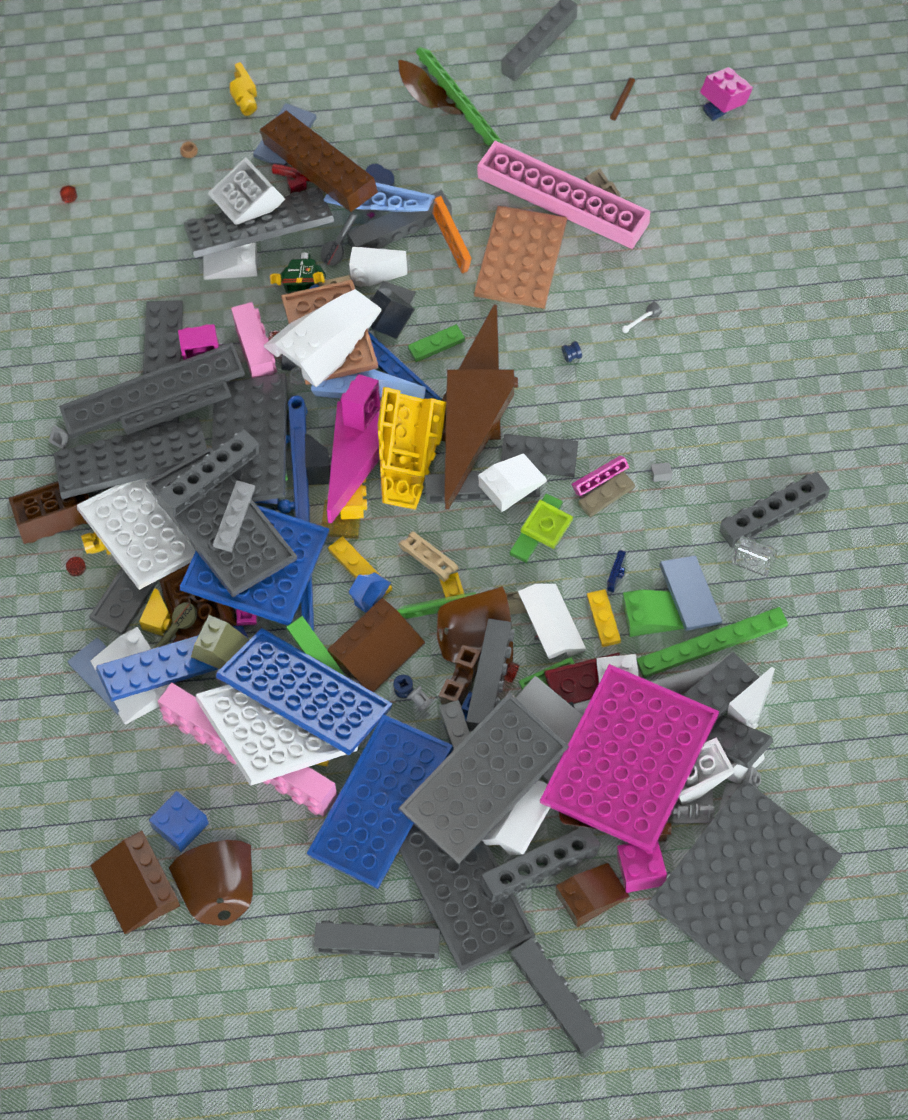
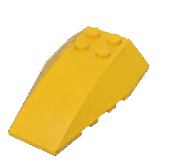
(407, 444)

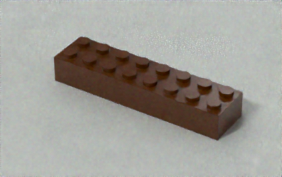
(318, 161)

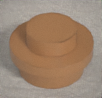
(188, 149)

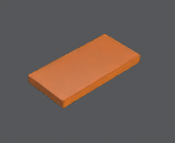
(451, 235)

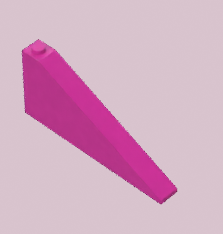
(352, 460)

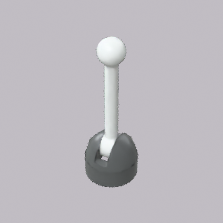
(652, 310)

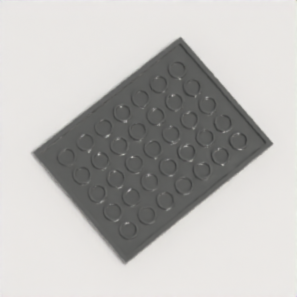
(745, 880)

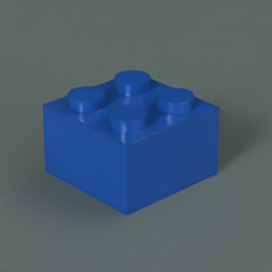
(178, 821)

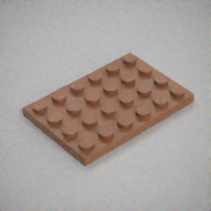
(520, 257)
(303, 302)

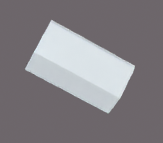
(551, 620)
(520, 823)

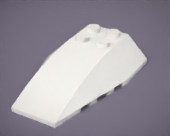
(325, 336)

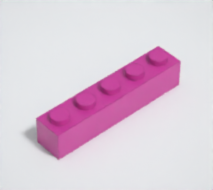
(600, 475)

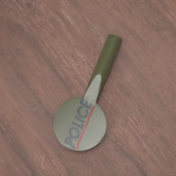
(182, 618)

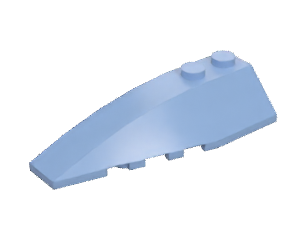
(394, 200)
(336, 387)

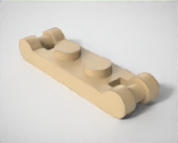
(428, 556)

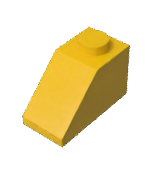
(155, 616)

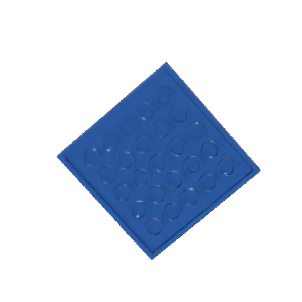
(280, 593)

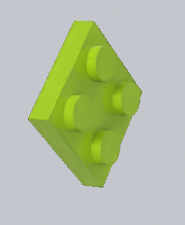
(546, 524)

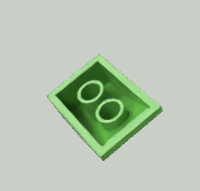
(650, 612)

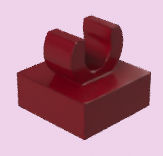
(296, 185)

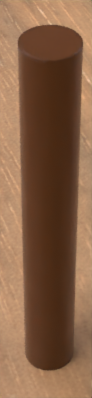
(622, 98)

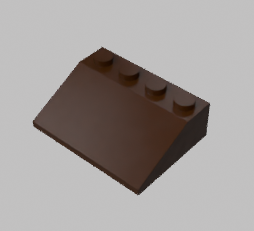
(45, 513)
(174, 597)
(376, 646)
(134, 883)

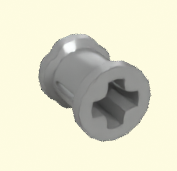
(420, 698)

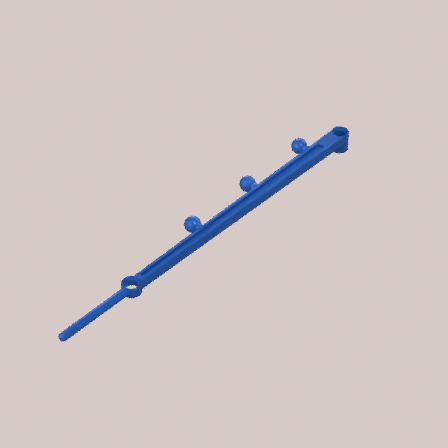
(297, 422)

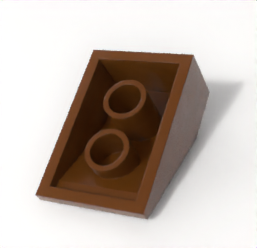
(591, 893)

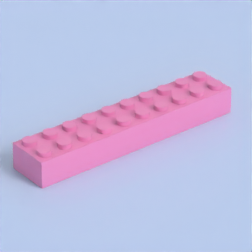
(563, 194)
(303, 785)

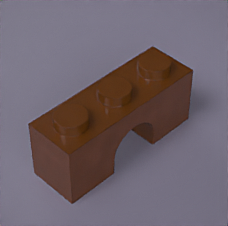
(463, 676)

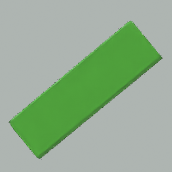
(427, 607)

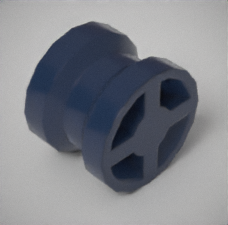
(571, 352)
(404, 690)

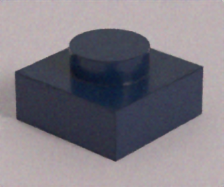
(712, 111)

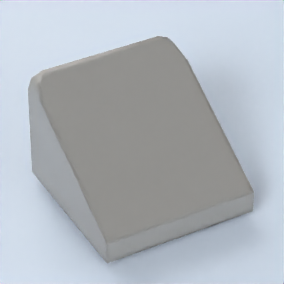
(661, 472)

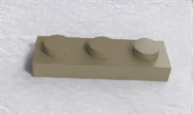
(606, 494)

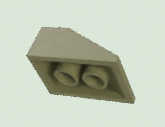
(217, 642)

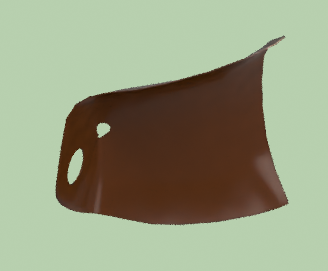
(423, 89)

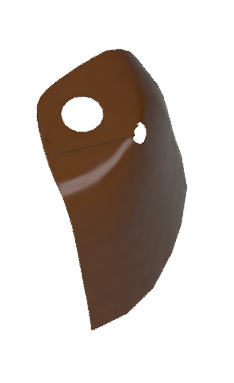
(468, 621)
(212, 873)

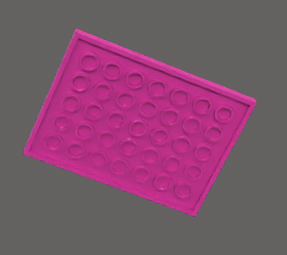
(629, 758)

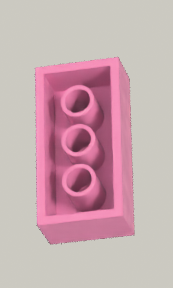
(252, 340)

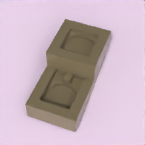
(599, 180)

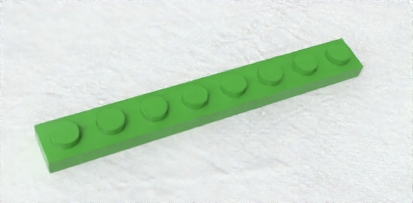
(455, 93)
(711, 642)

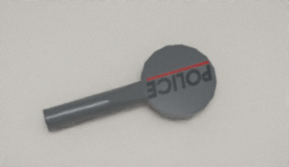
(333, 251)

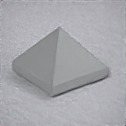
(58, 437)

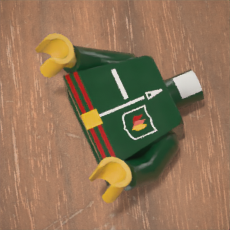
(299, 274)

